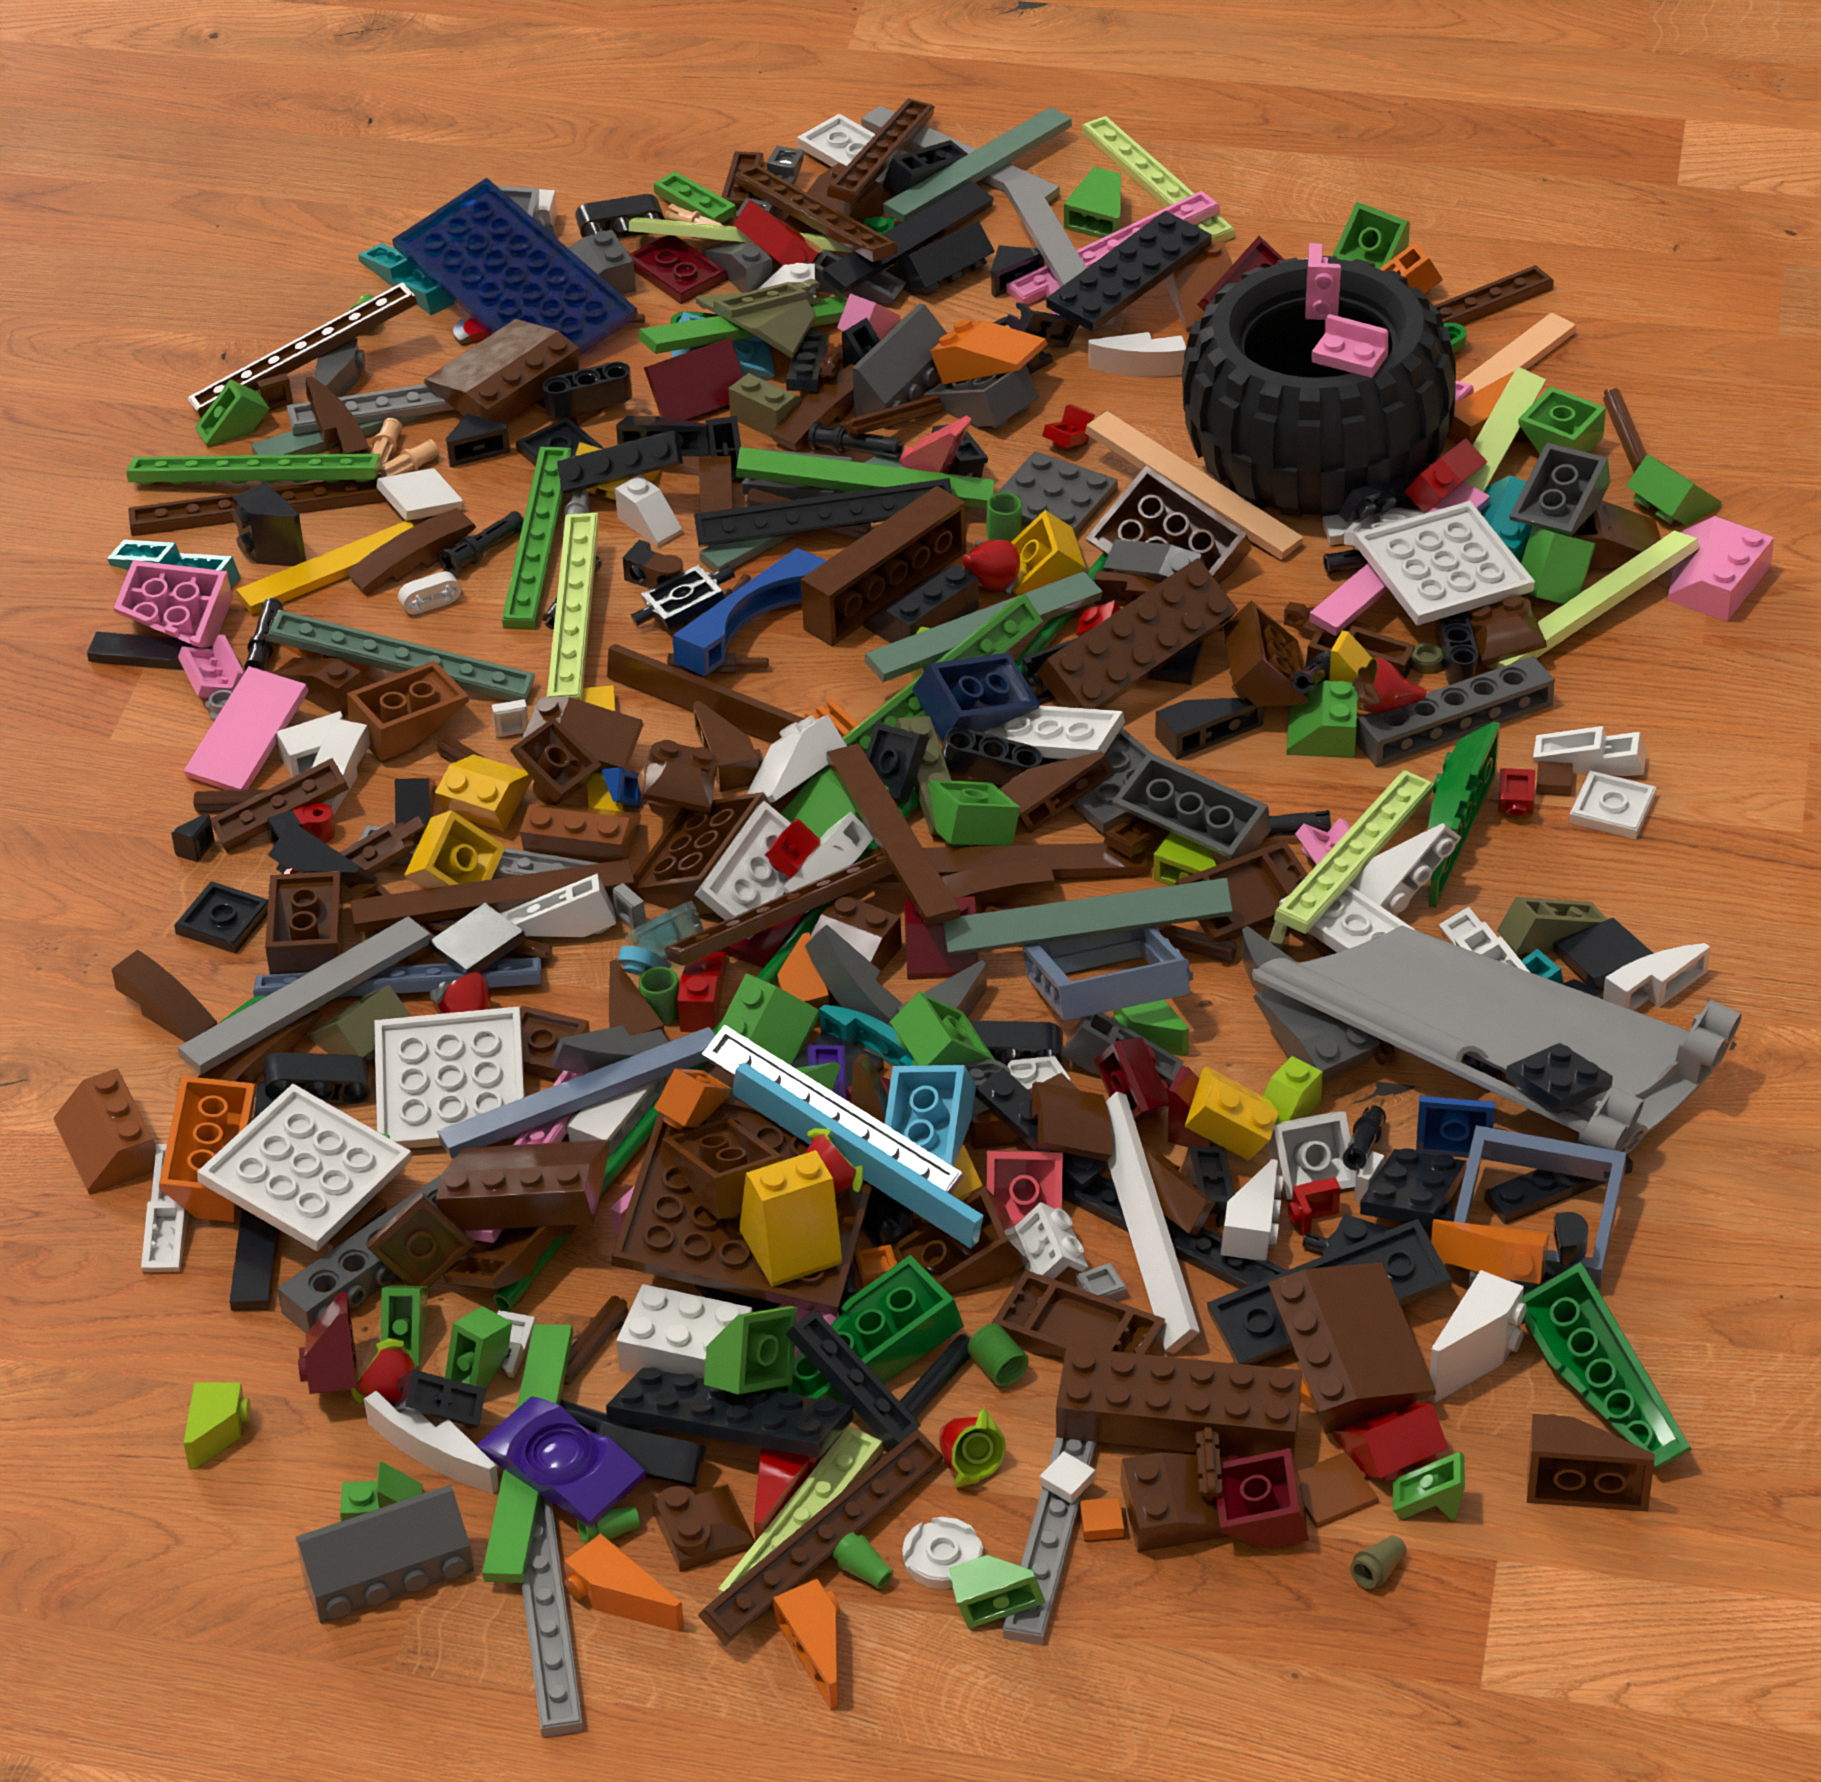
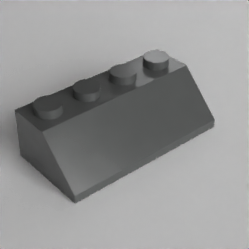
(899, 365)
(1194, 807)
(384, 1554)

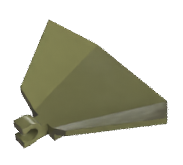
(774, 313)

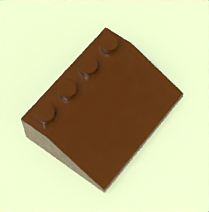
(505, 371)
(1165, 514)
(691, 851)
(524, 1185)
(1350, 1342)

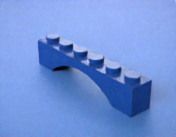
(704, 642)

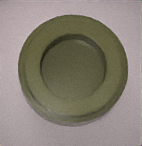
(1427, 658)

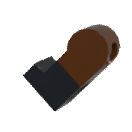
(649, 566)

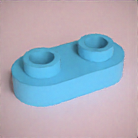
(638, 960)

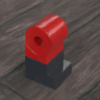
(314, 818)

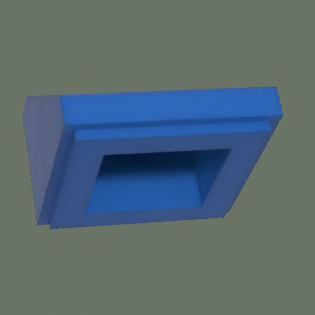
(623, 786)

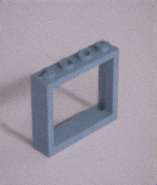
(1162, 979)
(1555, 1157)

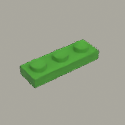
(694, 197)

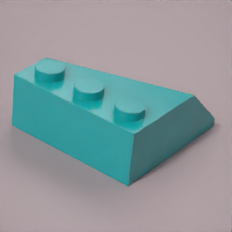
(1502, 501)

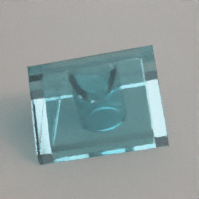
(666, 929)

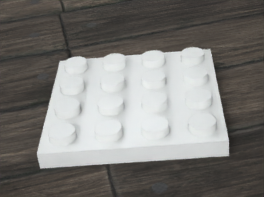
(1443, 562)
(445, 1071)
(304, 1167)

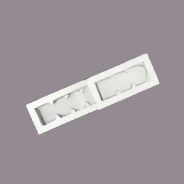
(164, 1226)

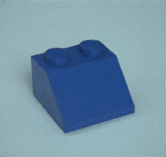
(1450, 1124)

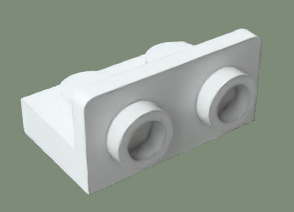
(1050, 1242)

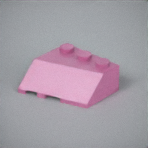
(1722, 569)
(176, 600)

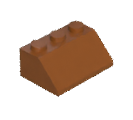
(579, 832)
(105, 1132)

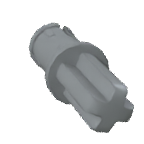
(578, 504)

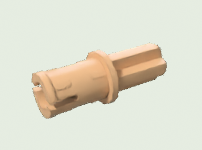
(683, 215)
(386, 441)
(411, 459)

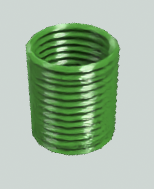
(1003, 516)
(661, 992)
(998, 1354)

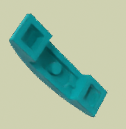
(865, 1031)

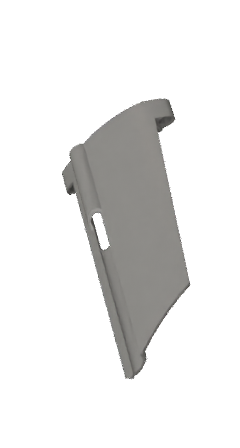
(1459, 1002)

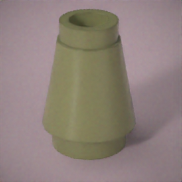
(1376, 1563)

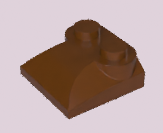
(1505, 630)
(555, 762)
(680, 775)
(701, 1524)

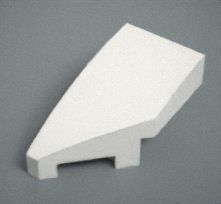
(519, 1341)

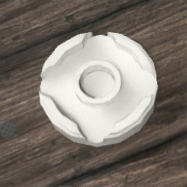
(938, 1546)

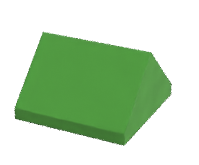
(1372, 236)
(1556, 564)

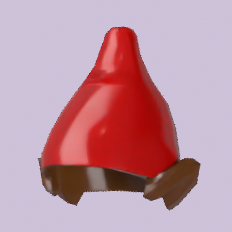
(1384, 688)

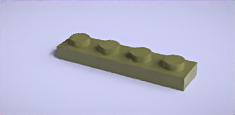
(932, 765)

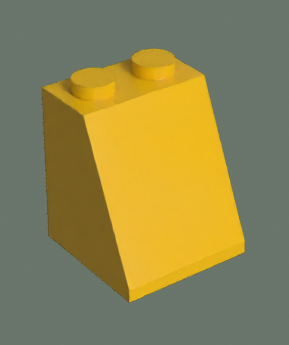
(791, 1218)

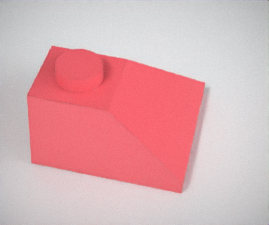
(1025, 1180)

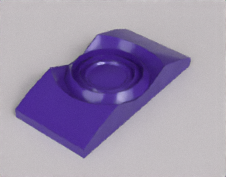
(562, 1459)

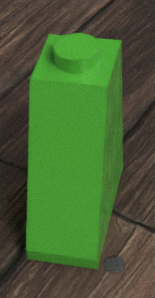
(1095, 204)

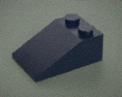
(974, 693)

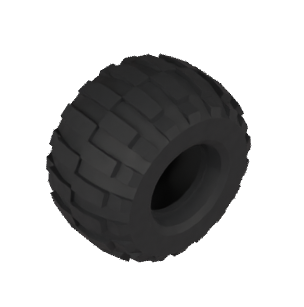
(1300, 429)

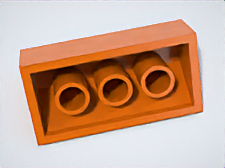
(203, 1122)

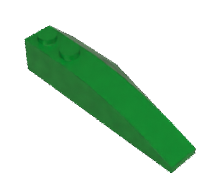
(1460, 795)
(887, 1327)
(1600, 1363)

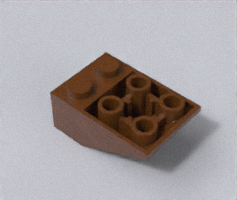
(1617, 535)

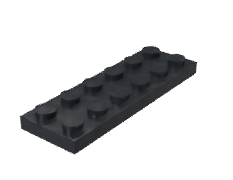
(1128, 271)
(1251, 1322)
(752, 1418)

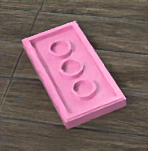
(246, 730)

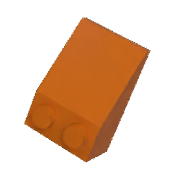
(983, 351)

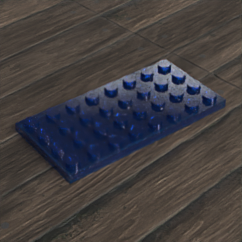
(511, 268)

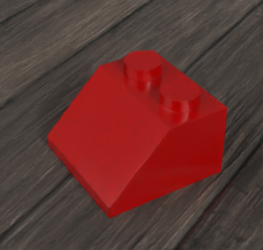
(1393, 1440)

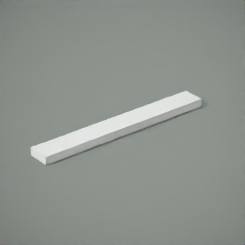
(1148, 1228)

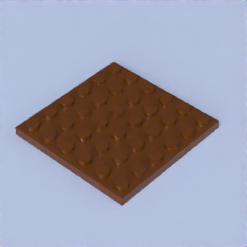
(680, 1240)

